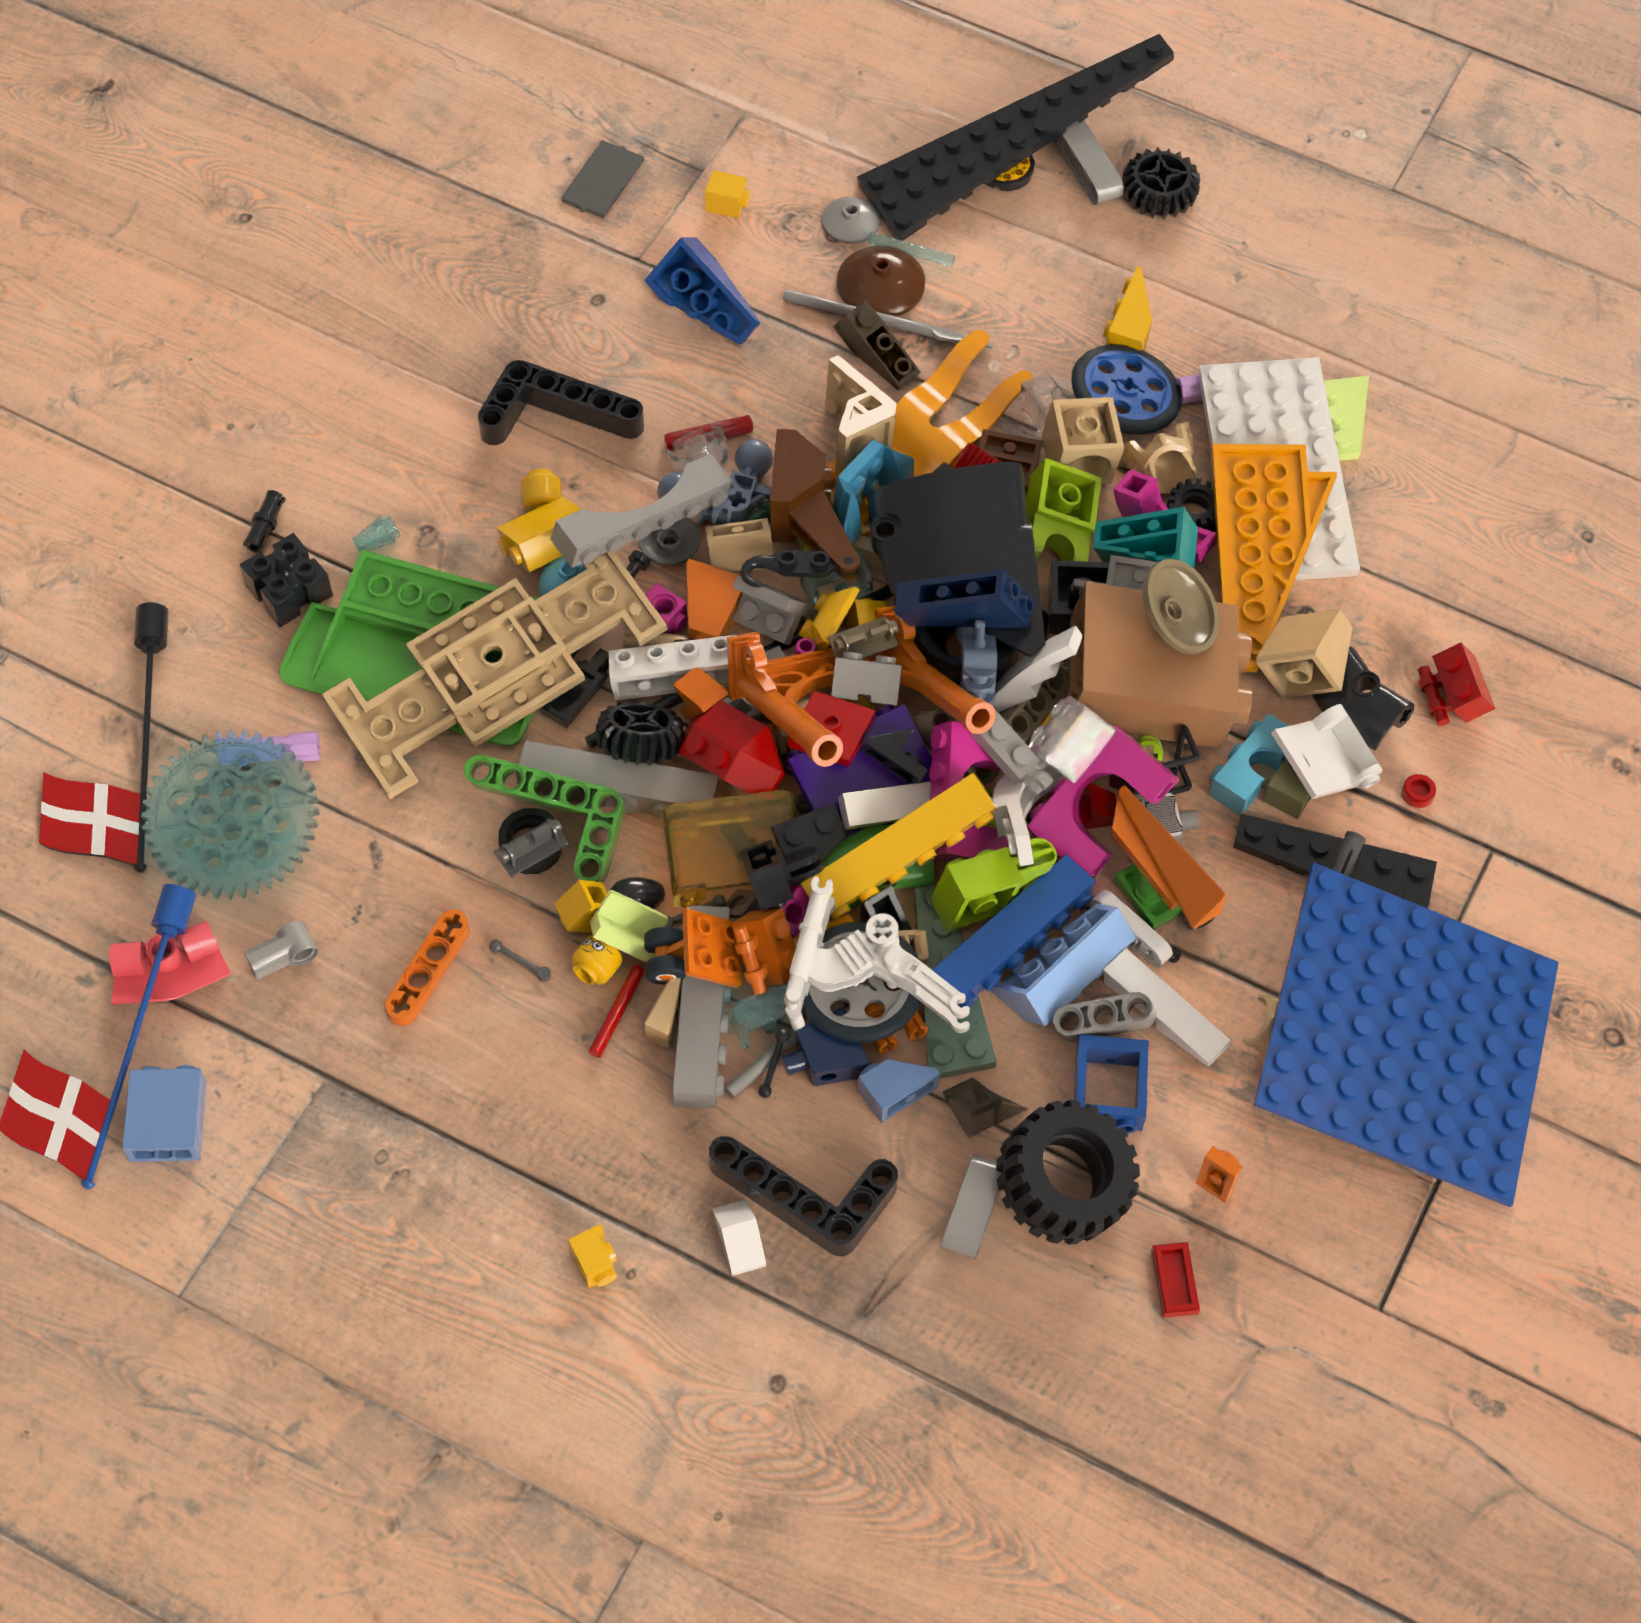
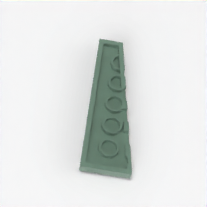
(945, 1049)

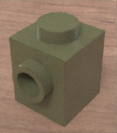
(1286, 791)

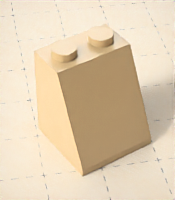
(1307, 653)

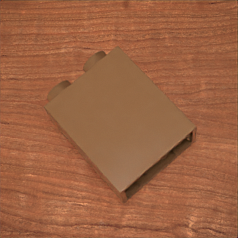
(1146, 684)

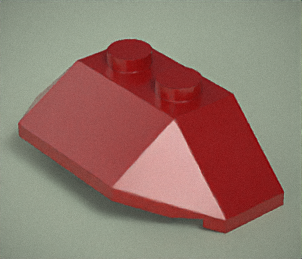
(733, 748)

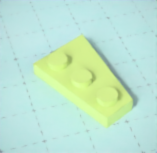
(1347, 411)

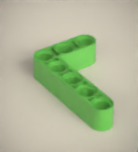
(559, 799)

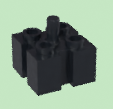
(286, 579)

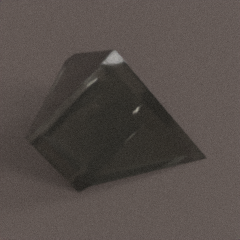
(979, 1107)

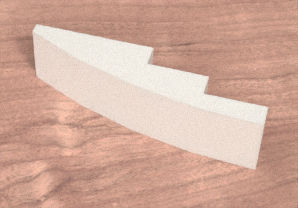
(1026, 676)

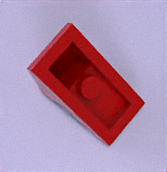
(1097, 807)

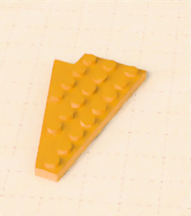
(1263, 528)

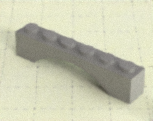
(591, 533)

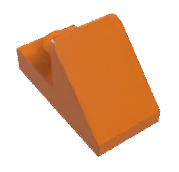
(698, 692)

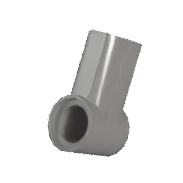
(290, 946)

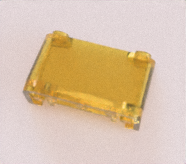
(707, 838)

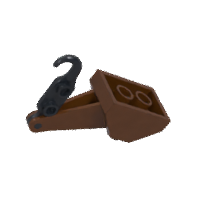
(803, 511)

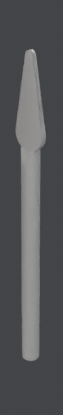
(890, 321)

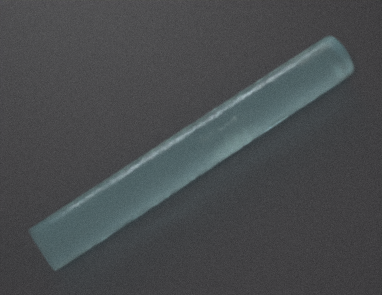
(912, 249)

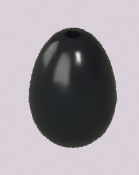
(641, 890)

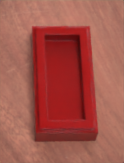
(1175, 1279)

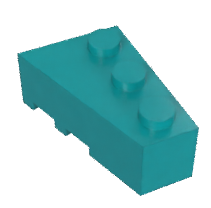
(1148, 536)

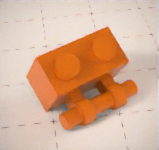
(765, 948)

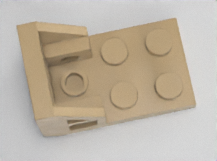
(861, 408)

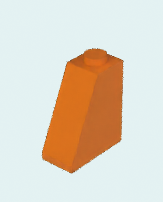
(710, 600)

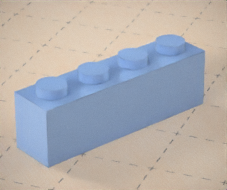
(1065, 965)

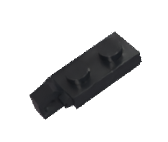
(571, 703)

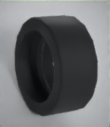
(527, 819)

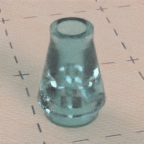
(377, 534)

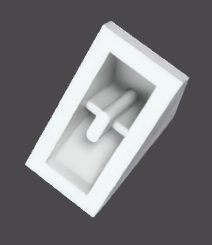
(739, 1237)

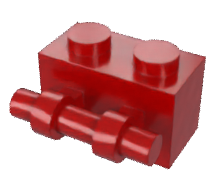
(1462, 682)

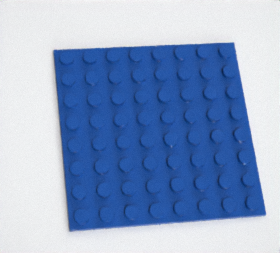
(1408, 1035)

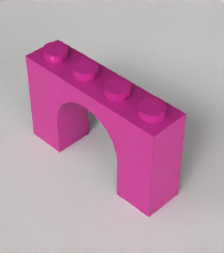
(952, 755)
(1060, 817)

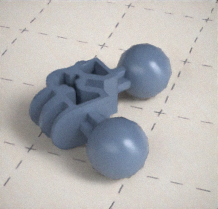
(753, 460)
(978, 661)

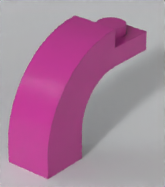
(1140, 495)

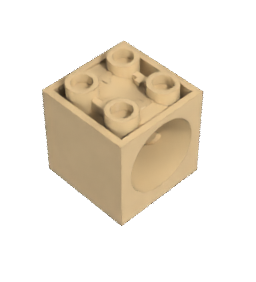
(1084, 435)

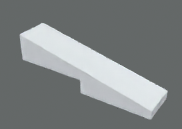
(882, 804)
(1174, 1014)

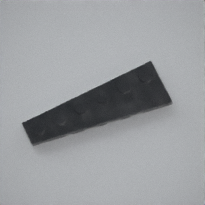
(1298, 848)

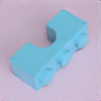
(1236, 782)

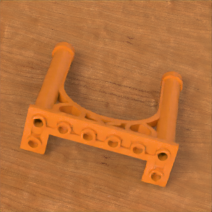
(779, 683)

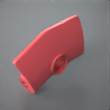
(190, 966)

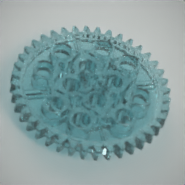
(223, 759)

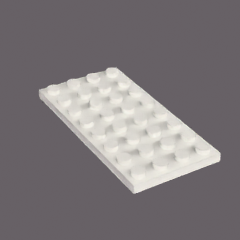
(1286, 406)

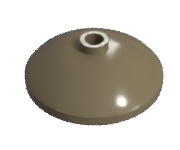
(1180, 606)

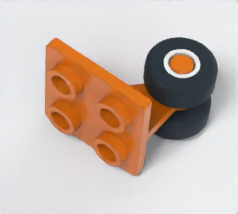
(703, 944)

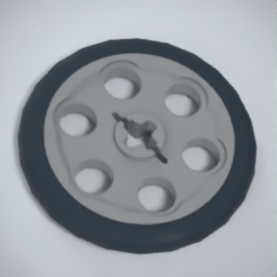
(856, 1024)

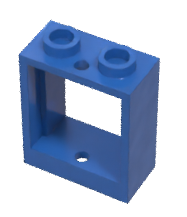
(1115, 1052)

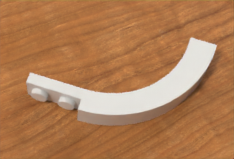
(1013, 805)

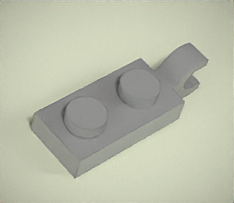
(1013, 755)

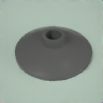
(685, 540)

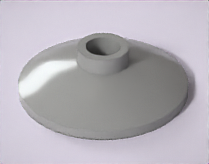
(850, 220)

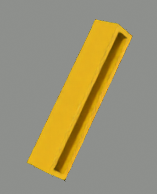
(905, 843)

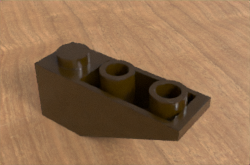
(876, 345)

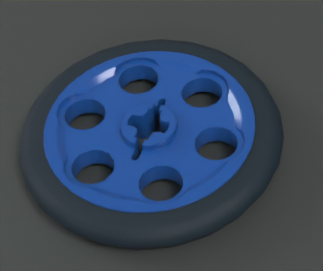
(1151, 371)

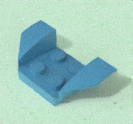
(871, 468)

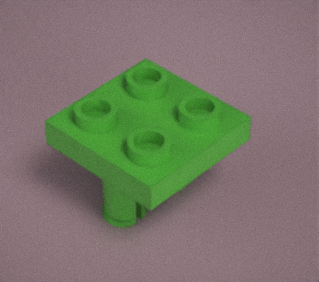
(1144, 897)

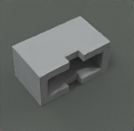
(872, 678)

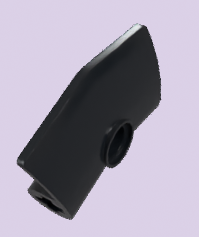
(1372, 711)

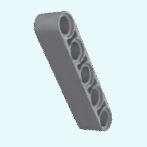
(1089, 163)

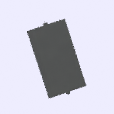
(602, 179)

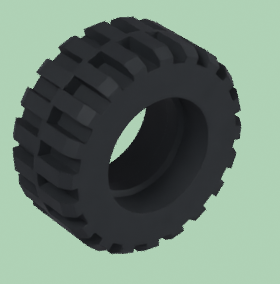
(1100, 1147)

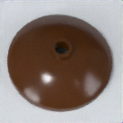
(883, 277)

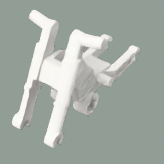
(859, 958)

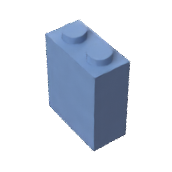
(164, 1114)

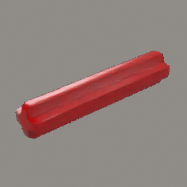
(730, 427)

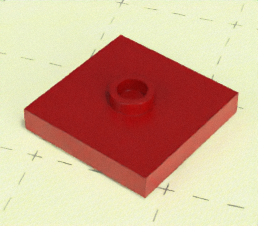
(842, 718)

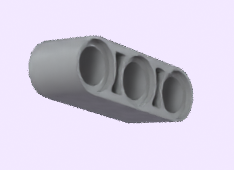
(1120, 1023)
(972, 1208)

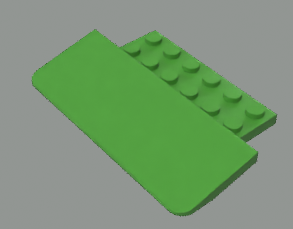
(368, 632)

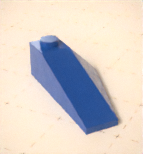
(701, 288)

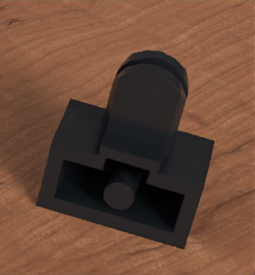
(774, 874)

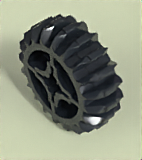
(1161, 183)
(639, 732)

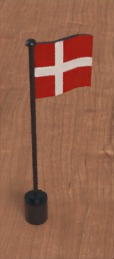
(103, 817)

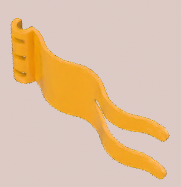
(935, 445)

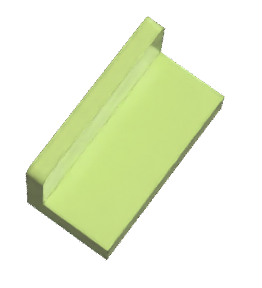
(624, 922)

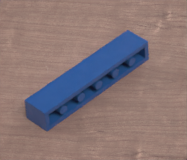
(1017, 929)

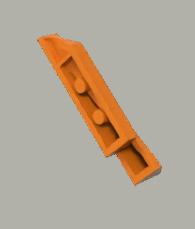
(1165, 862)

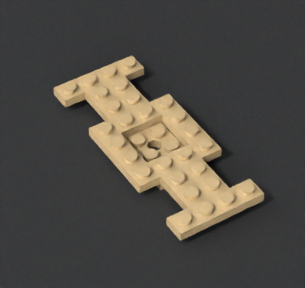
(458, 678)

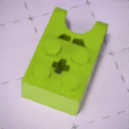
(1063, 509)
(987, 883)

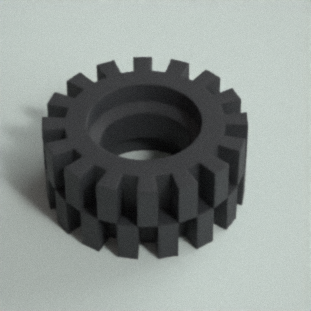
(1197, 494)

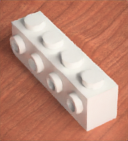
(655, 668)

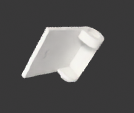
(1328, 753)

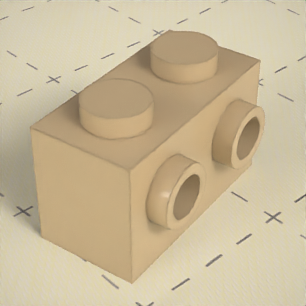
(736, 542)

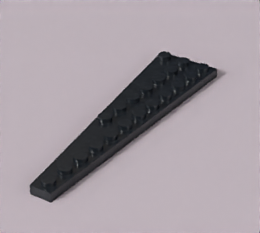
(952, 166)

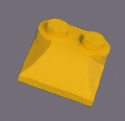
(831, 614)

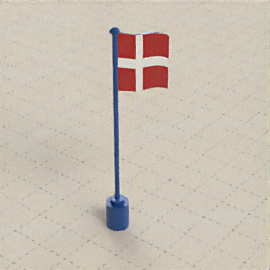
(64, 1114)

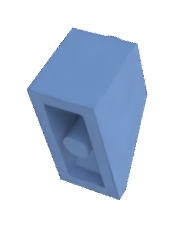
(895, 1086)

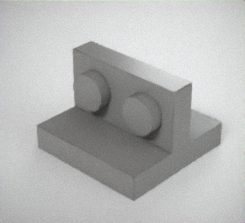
(770, 610)

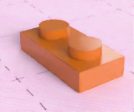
(1219, 1173)

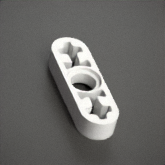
(1148, 942)

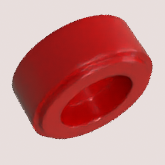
(1418, 790)

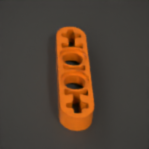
(431, 968)

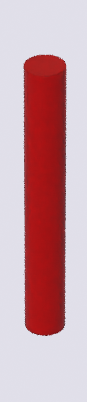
(616, 1011)

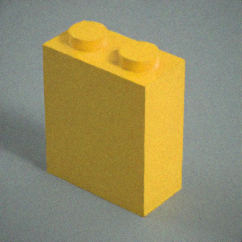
(529, 535)

